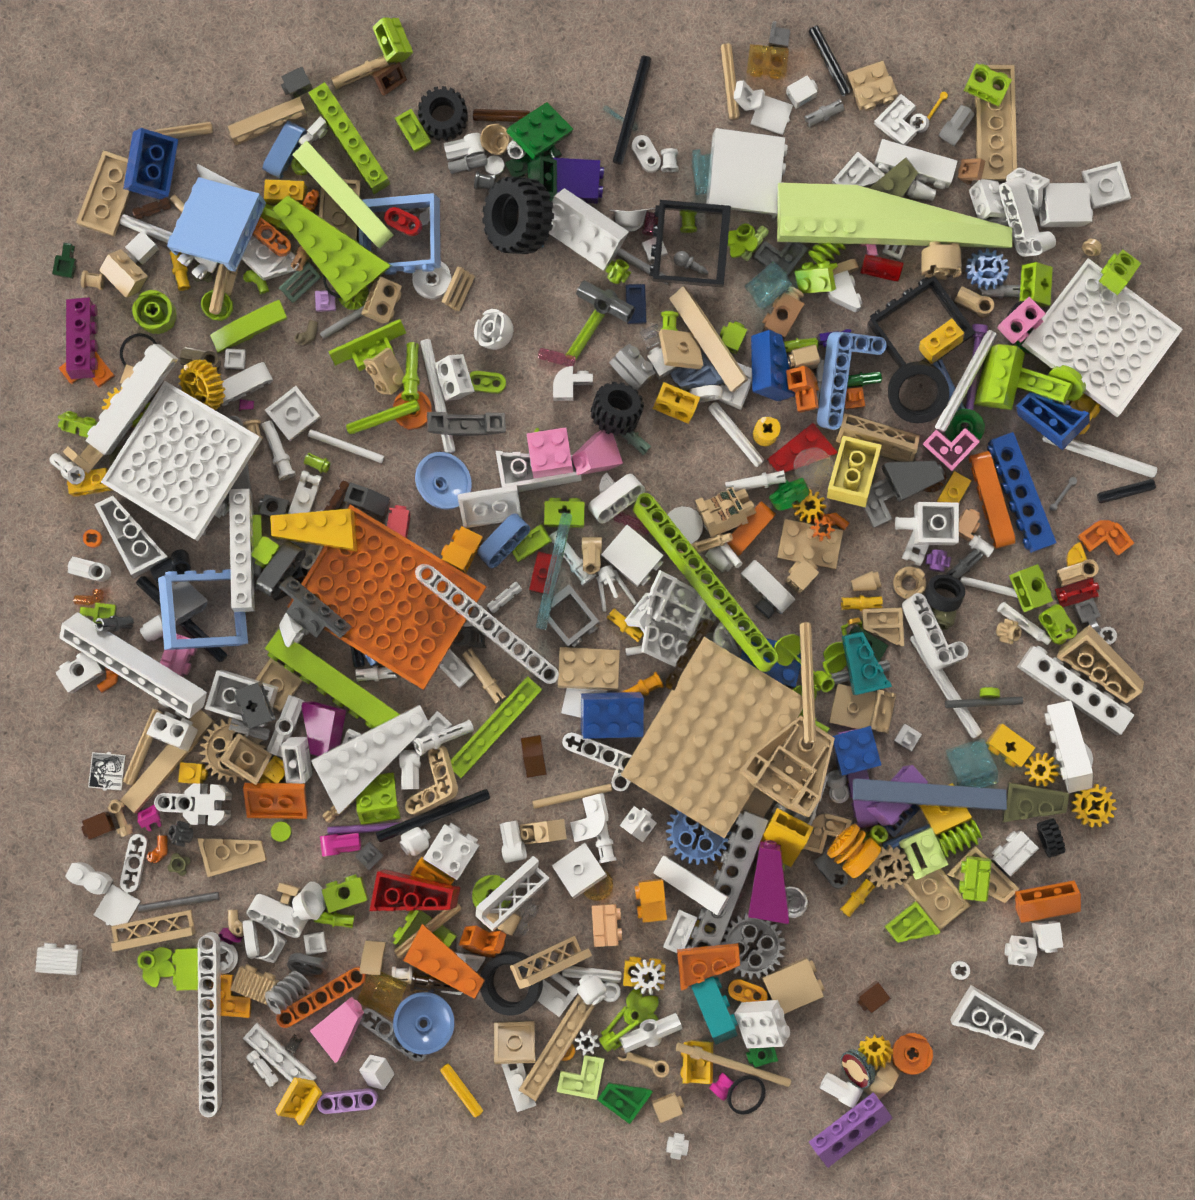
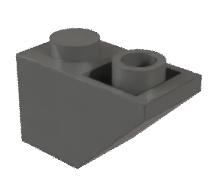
(366, 499)

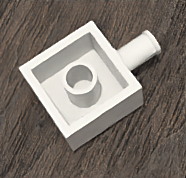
(933, 523)

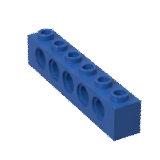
(1009, 444)

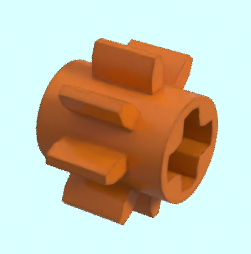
(828, 529)

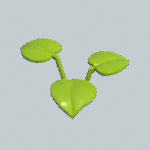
(834, 655)

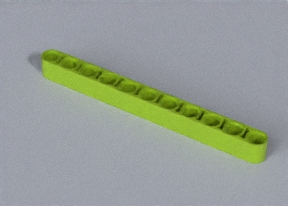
(706, 591)

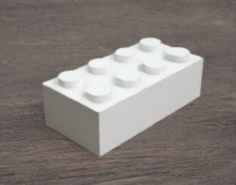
(586, 229)

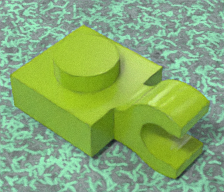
(100, 611)

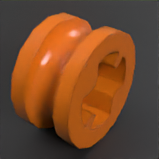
(93, 532)

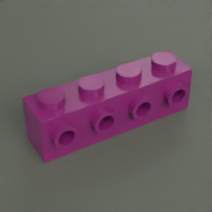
(81, 338)

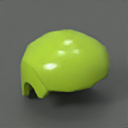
(226, 310)

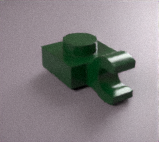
(65, 265)

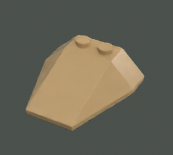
(790, 768)

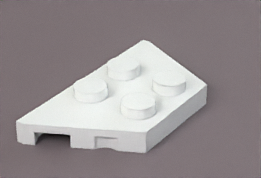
(264, 261)

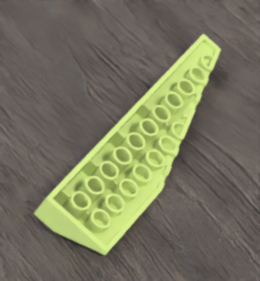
(873, 217)

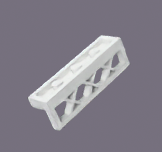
(508, 887)

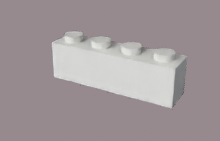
(931, 167)

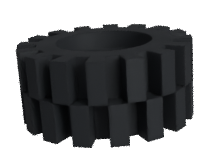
(1051, 837)

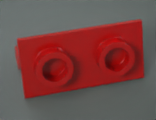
(1077, 592)

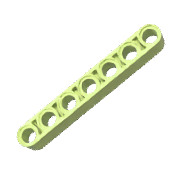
(343, 194)

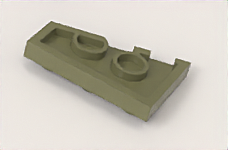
(1032, 801)

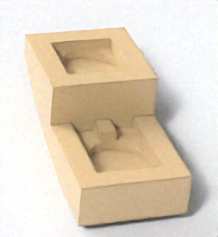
(372, 957)

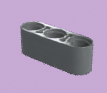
(280, 567)

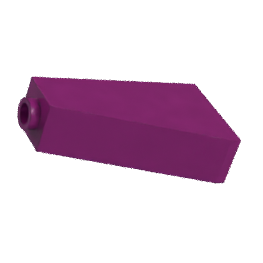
(769, 886)

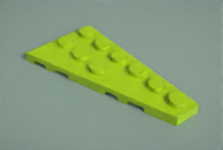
(337, 255)

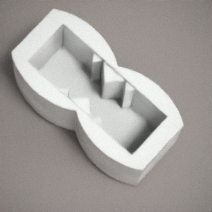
(85, 875)

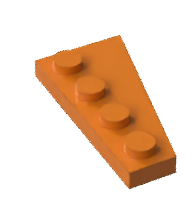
(441, 962)

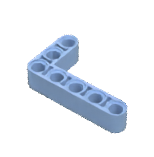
(841, 372)

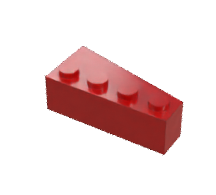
(411, 893)

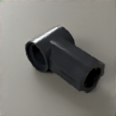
(178, 562)

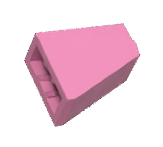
(597, 454)
(338, 1028)

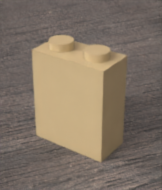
(794, 985)

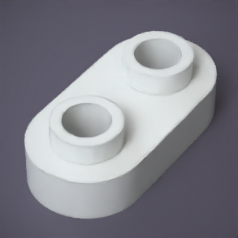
(645, 153)

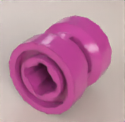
(722, 1086)

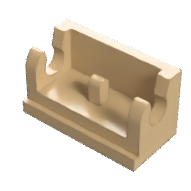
(882, 711)

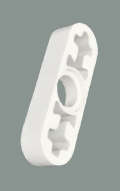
(136, 878)

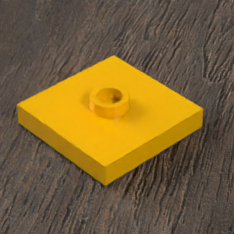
(944, 818)

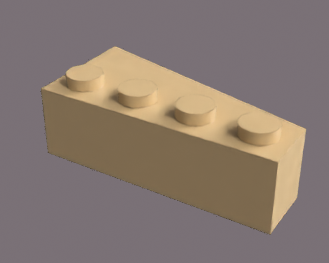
(1096, 659)

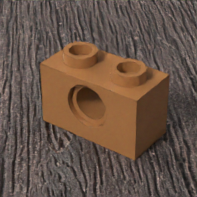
(787, 305)

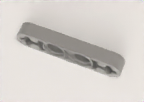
(390, 1037)

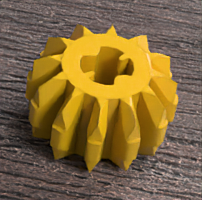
(812, 512)
(1047, 775)
(876, 1051)

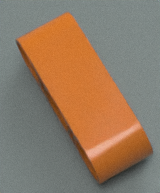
(746, 533)

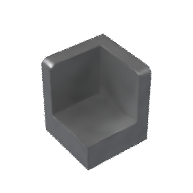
(778, 36)

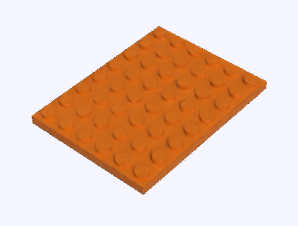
(384, 602)

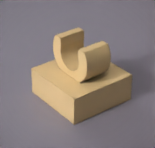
(288, 891)

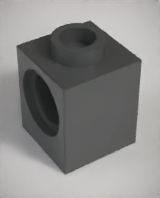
(296, 83)
(283, 505)

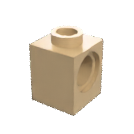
(668, 1107)

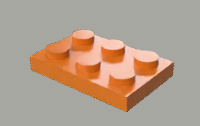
(275, 800)

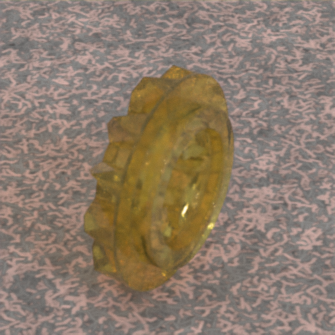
(604, 891)

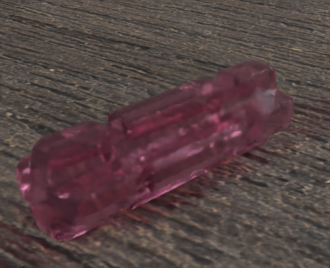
(556, 357)
(633, 522)

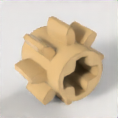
(1008, 631)

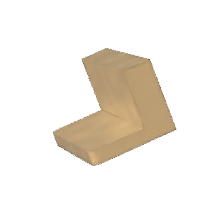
(87, 459)

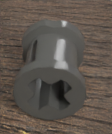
(484, 181)

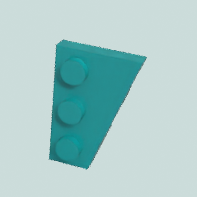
(863, 669)

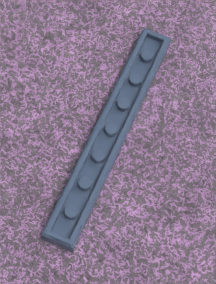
(929, 794)

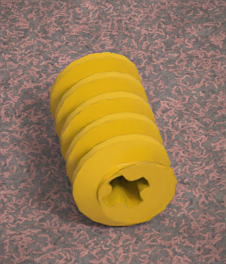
(764, 424)

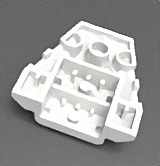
(672, 618)

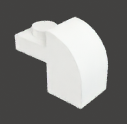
(566, 379)

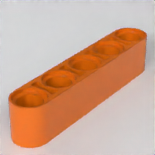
(992, 498)
(312, 999)

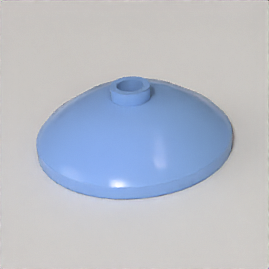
(449, 473)

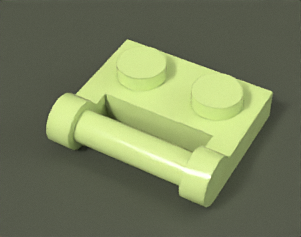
(929, 850)

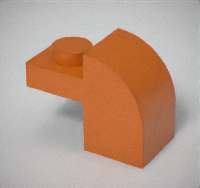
(804, 384)
(482, 942)

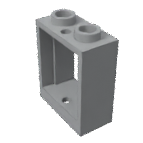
(589, 628)

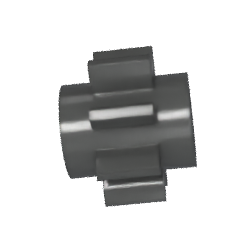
(180, 833)

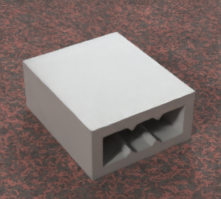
(1066, 205)
(633, 556)

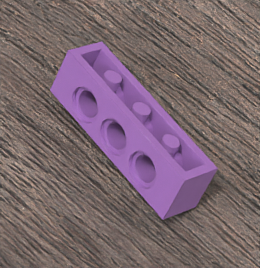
(850, 1130)

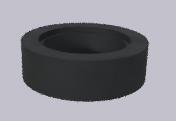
(935, 408)
(493, 999)

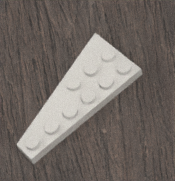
(359, 761)

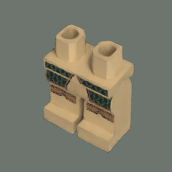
(725, 511)

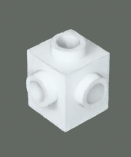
(638, 823)
(1021, 951)

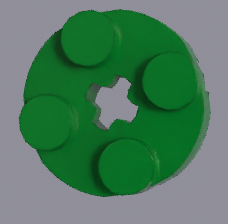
(789, 493)

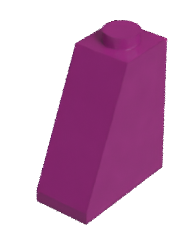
(323, 726)

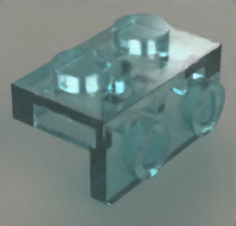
(768, 285)

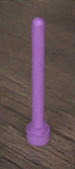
(980, 331)

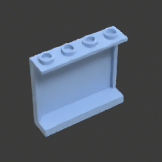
(217, 223)

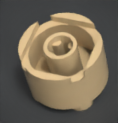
(941, 260)

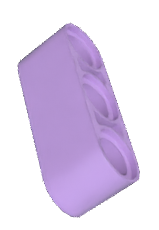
(338, 1105)

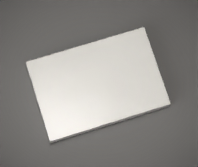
(489, 506)

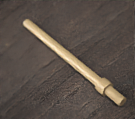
(697, 1053)

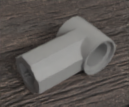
(955, 127)

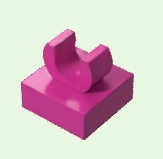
(148, 817)

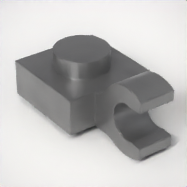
(1088, 612)

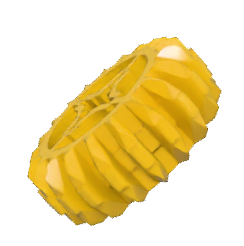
(203, 383)

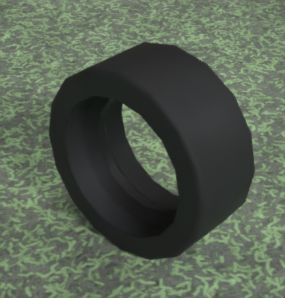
(940, 602)

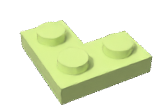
(583, 1084)

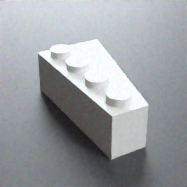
(131, 540)
(1070, 746)
(986, 1015)

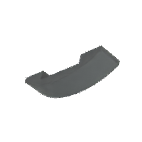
(466, 425)

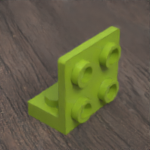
(378, 800)

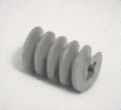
(286, 990)

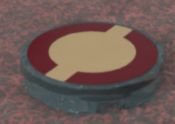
(857, 1069)

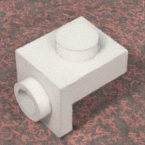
(747, 97)

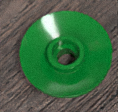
(972, 418)

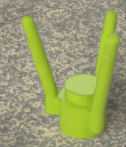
(611, 1040)

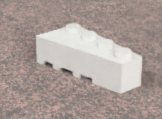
(517, 470)

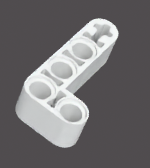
(1021, 219)
(919, 612)
(598, 756)

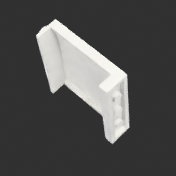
(746, 171)

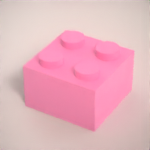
(549, 453)

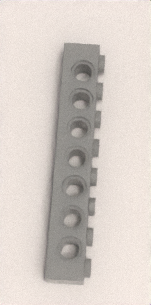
(735, 882)

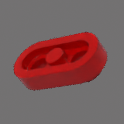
(404, 222)

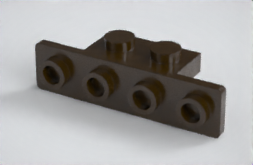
(702, 630)

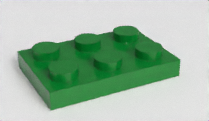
(539, 130)

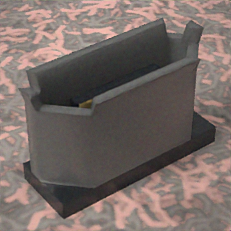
(765, 608)

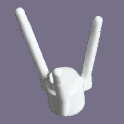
(608, 576)

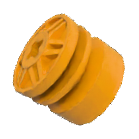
(858, 854)

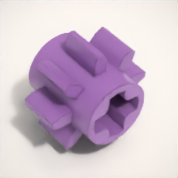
(938, 560)

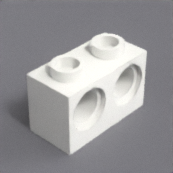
(454, 377)
(172, 732)

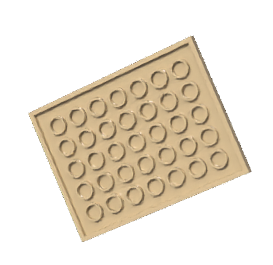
(707, 735)

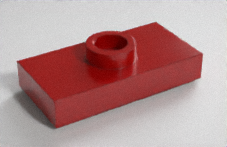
(881, 267)
(540, 572)

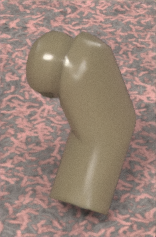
(307, 336)

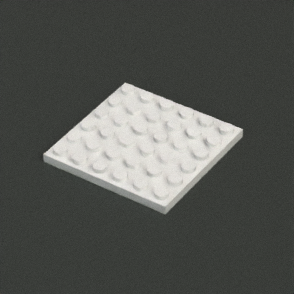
(1103, 337)
(181, 460)

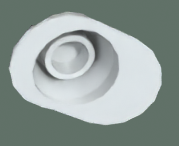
(630, 219)
(309, 902)

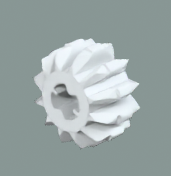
(651, 982)

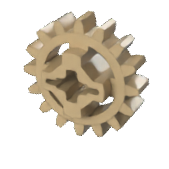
(894, 872)

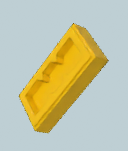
(954, 488)

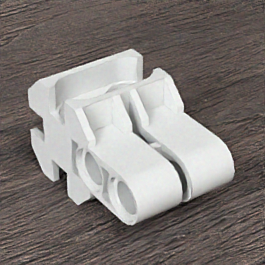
(200, 804)

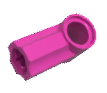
(337, 843)

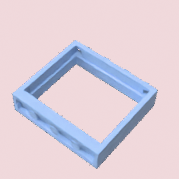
(410, 202)
(168, 617)

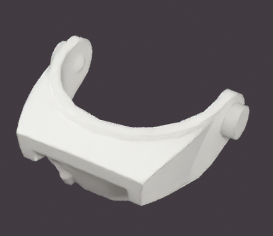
(279, 942)

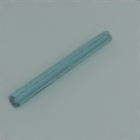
(553, 571)

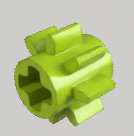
(618, 271)

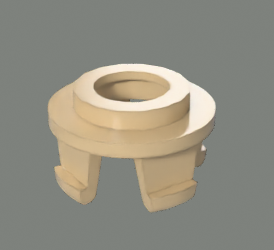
(914, 572)

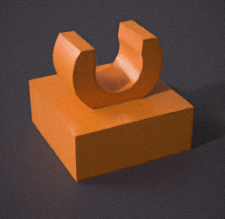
(854, 398)

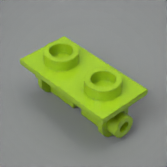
(71, 421)

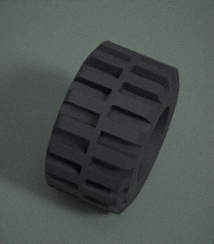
(439, 98)
(620, 397)

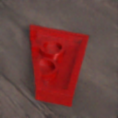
(808, 438)

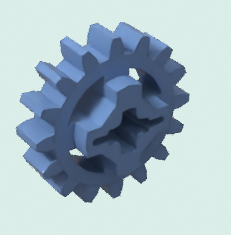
(987, 270)

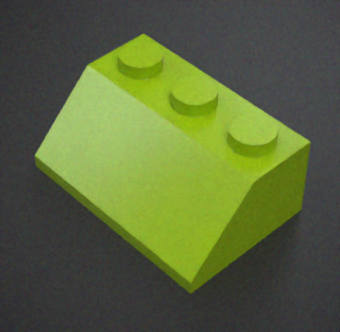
(1000, 377)

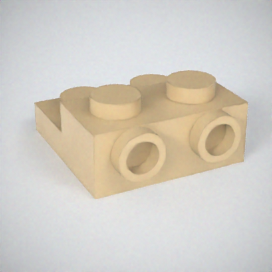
(872, 86)

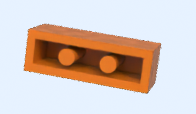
(1048, 901)

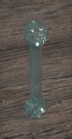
(608, 110)

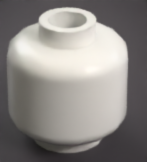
(415, 841)
(591, 989)

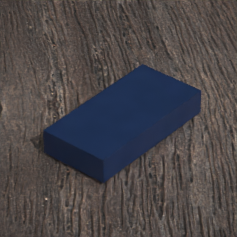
(637, 297)

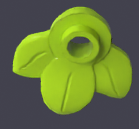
(740, 241)
(159, 966)
(641, 1005)

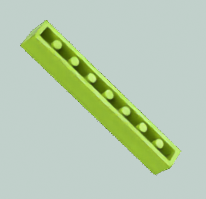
(330, 681)

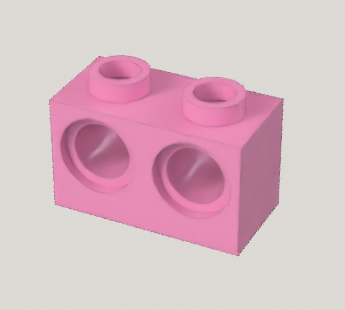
(1019, 318)

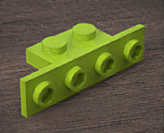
(368, 345)

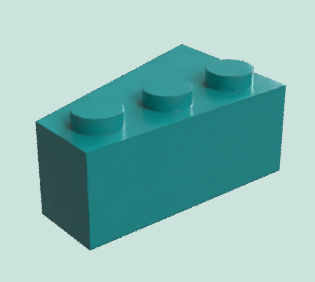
(715, 1010)

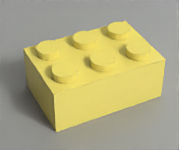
(854, 471)

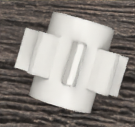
(590, 1047)
(677, 1146)

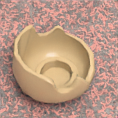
(491, 135)

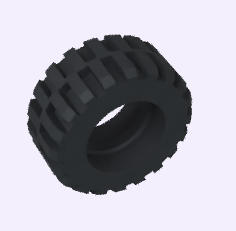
(534, 215)

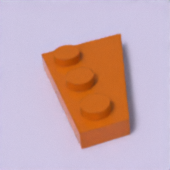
(703, 962)

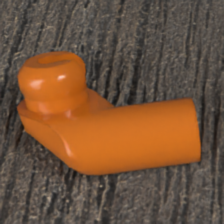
(160, 851)

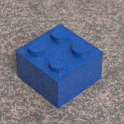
(855, 751)

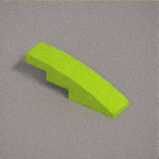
(248, 326)

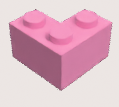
(951, 452)

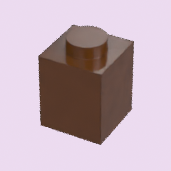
(98, 826)
(872, 997)

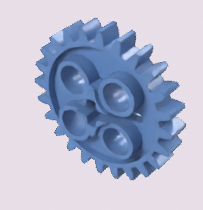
(680, 826)

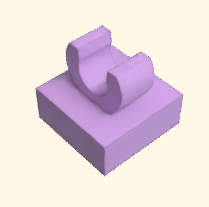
(325, 301)

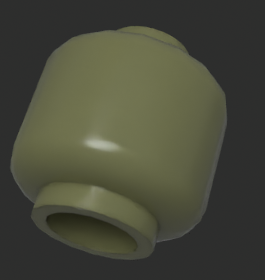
(944, 619)

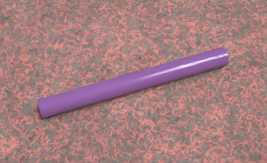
(359, 828)

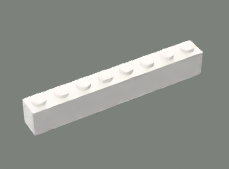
(133, 665)

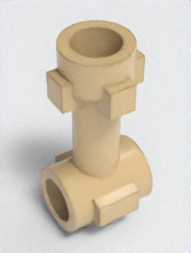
(117, 808)

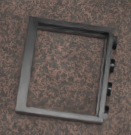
(658, 229)
(909, 295)

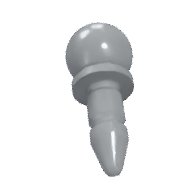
(682, 259)

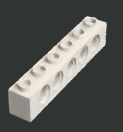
(241, 549)
(1030, 666)

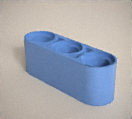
(283, 149)
(503, 540)

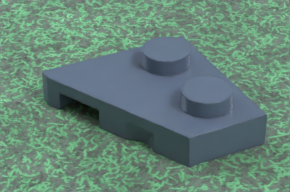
(691, 378)

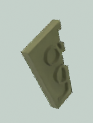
(898, 179)

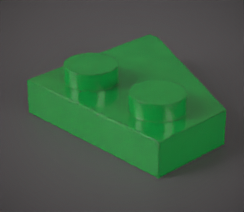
(624, 1099)

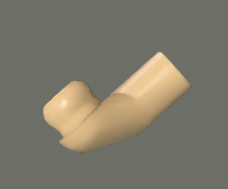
(235, 925)

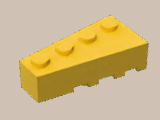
(319, 528)

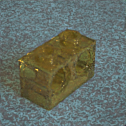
(767, 56)

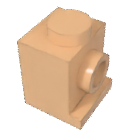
(968, 524)

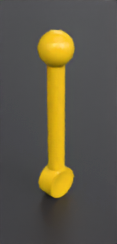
(943, 95)

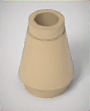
(866, 582)

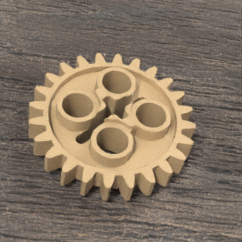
(210, 750)

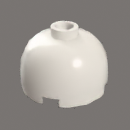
(493, 330)

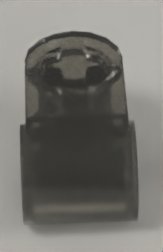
(470, 638)

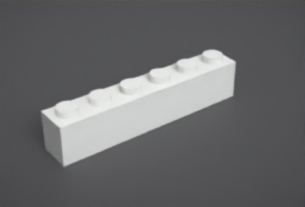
(131, 399)

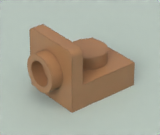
(971, 170)

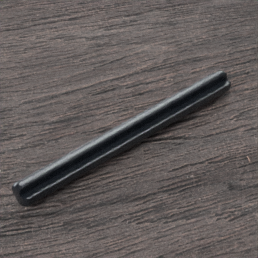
(632, 110)
(189, 626)
(433, 815)

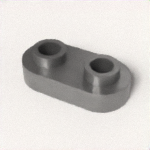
(308, 965)

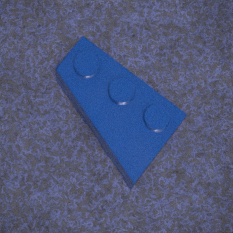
(1052, 419)

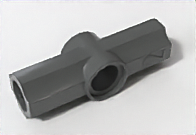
(605, 301)

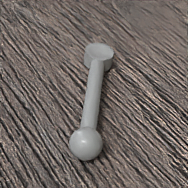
(1072, 481)

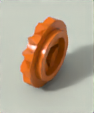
(311, 200)

